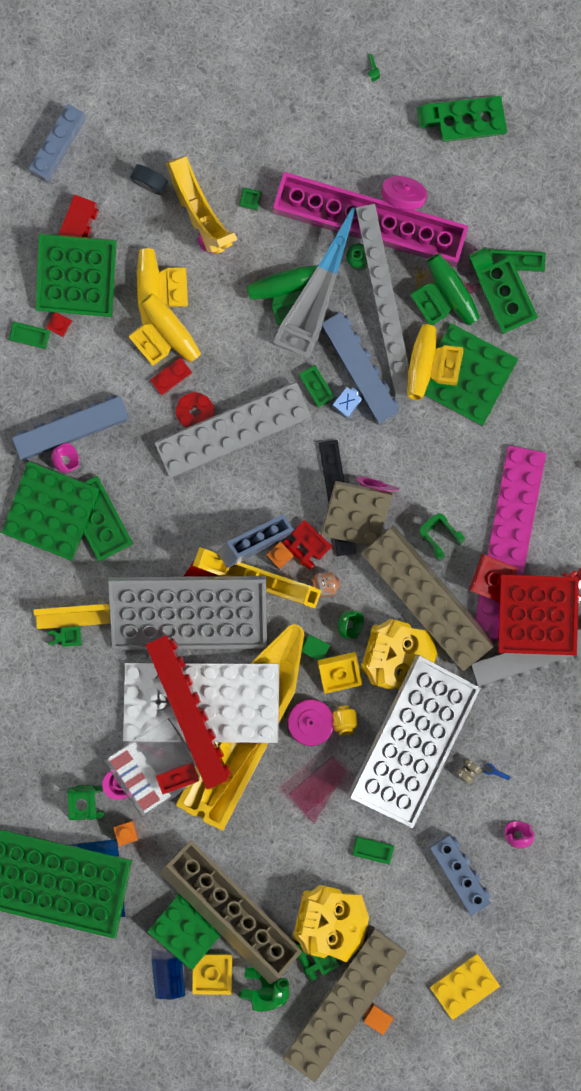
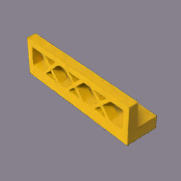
(72, 616)

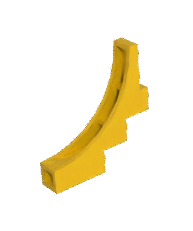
(275, 584)

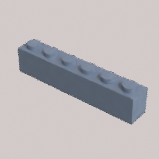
(360, 368)
(71, 428)

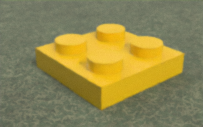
(339, 672)
(213, 975)

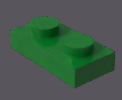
(316, 386)

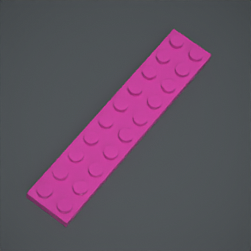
(512, 522)

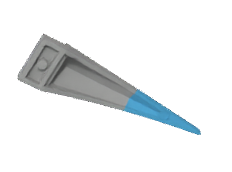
(304, 321)

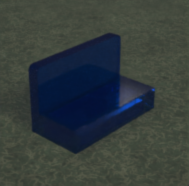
(168, 978)

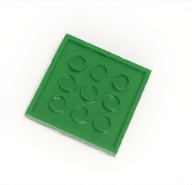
(76, 275)
(480, 378)
(50, 511)

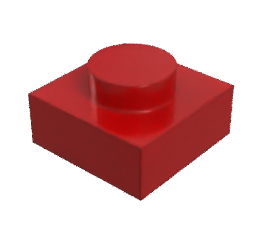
(59, 324)

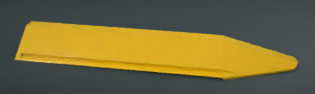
(218, 803)

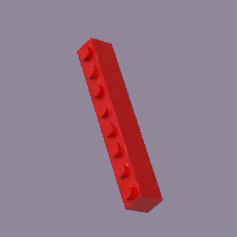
(188, 712)

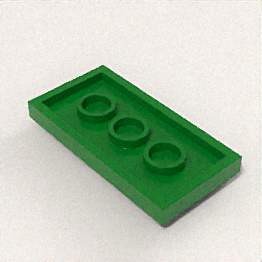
(105, 528)

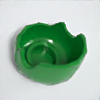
(358, 621)

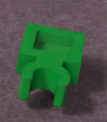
(69, 636)

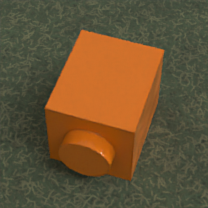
(280, 555)
(126, 833)
(377, 1018)

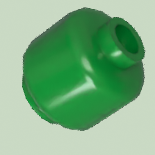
(358, 263)

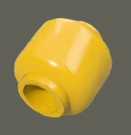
(345, 720)

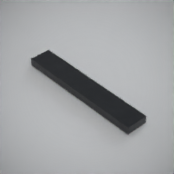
(333, 472)

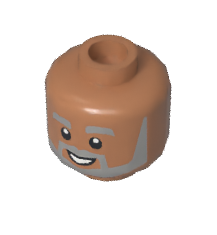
(327, 583)

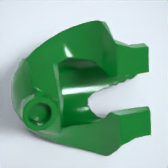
(269, 996)

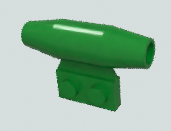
(283, 288)
(446, 293)

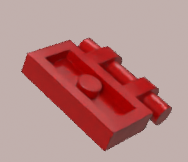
(311, 540)

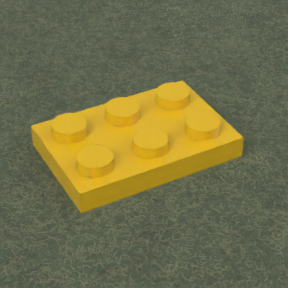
(464, 986)

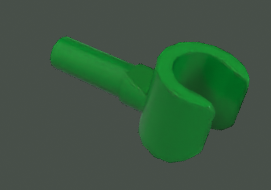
(375, 72)

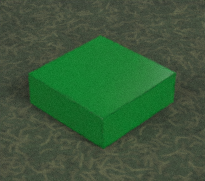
(250, 199)

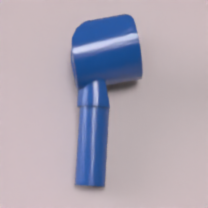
(496, 772)

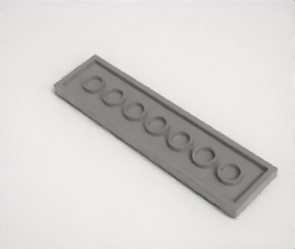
(232, 429)

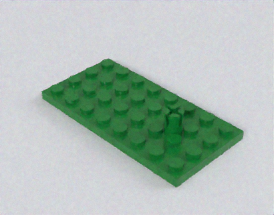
(62, 883)

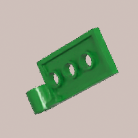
(434, 114)
(483, 266)

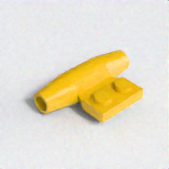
(167, 285)
(163, 333)
(428, 362)

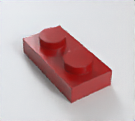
(171, 376)
(177, 778)

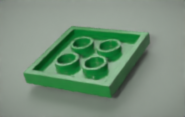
(184, 932)

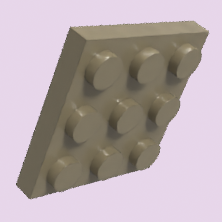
(356, 513)

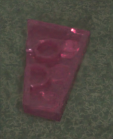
(317, 788)

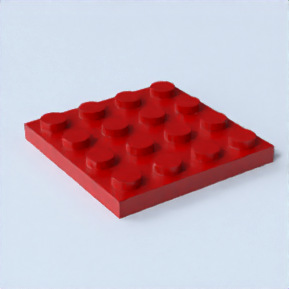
(538, 615)

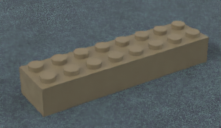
(428, 598)
(231, 912)
(344, 1004)

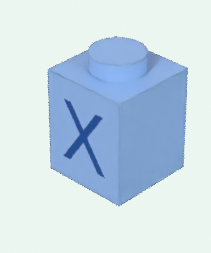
(347, 402)

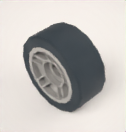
(148, 179)

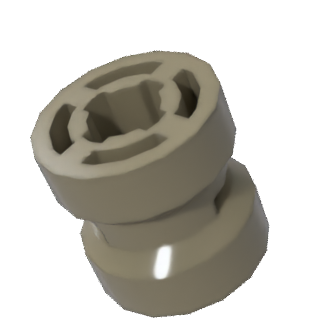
(465, 774)

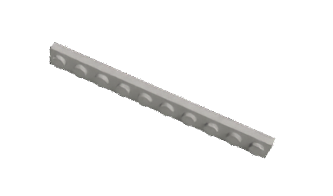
(384, 297)

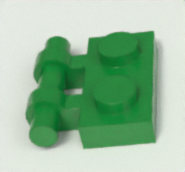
(325, 964)

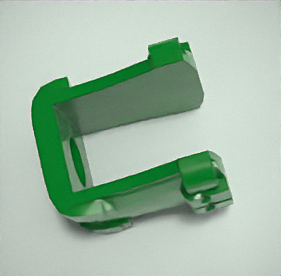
(432, 523)
(88, 794)

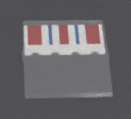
(143, 759)

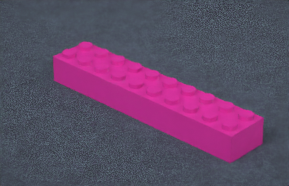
(400, 228)

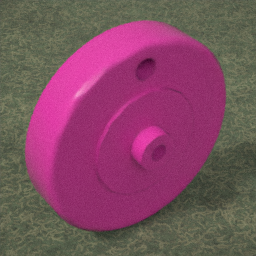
(404, 192)
(310, 722)

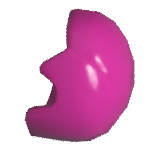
(65, 450)
(519, 843)

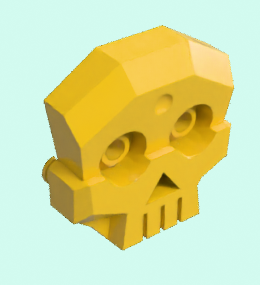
(391, 638)
(346, 926)

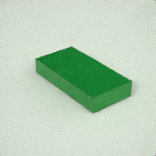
(29, 335)
(373, 850)

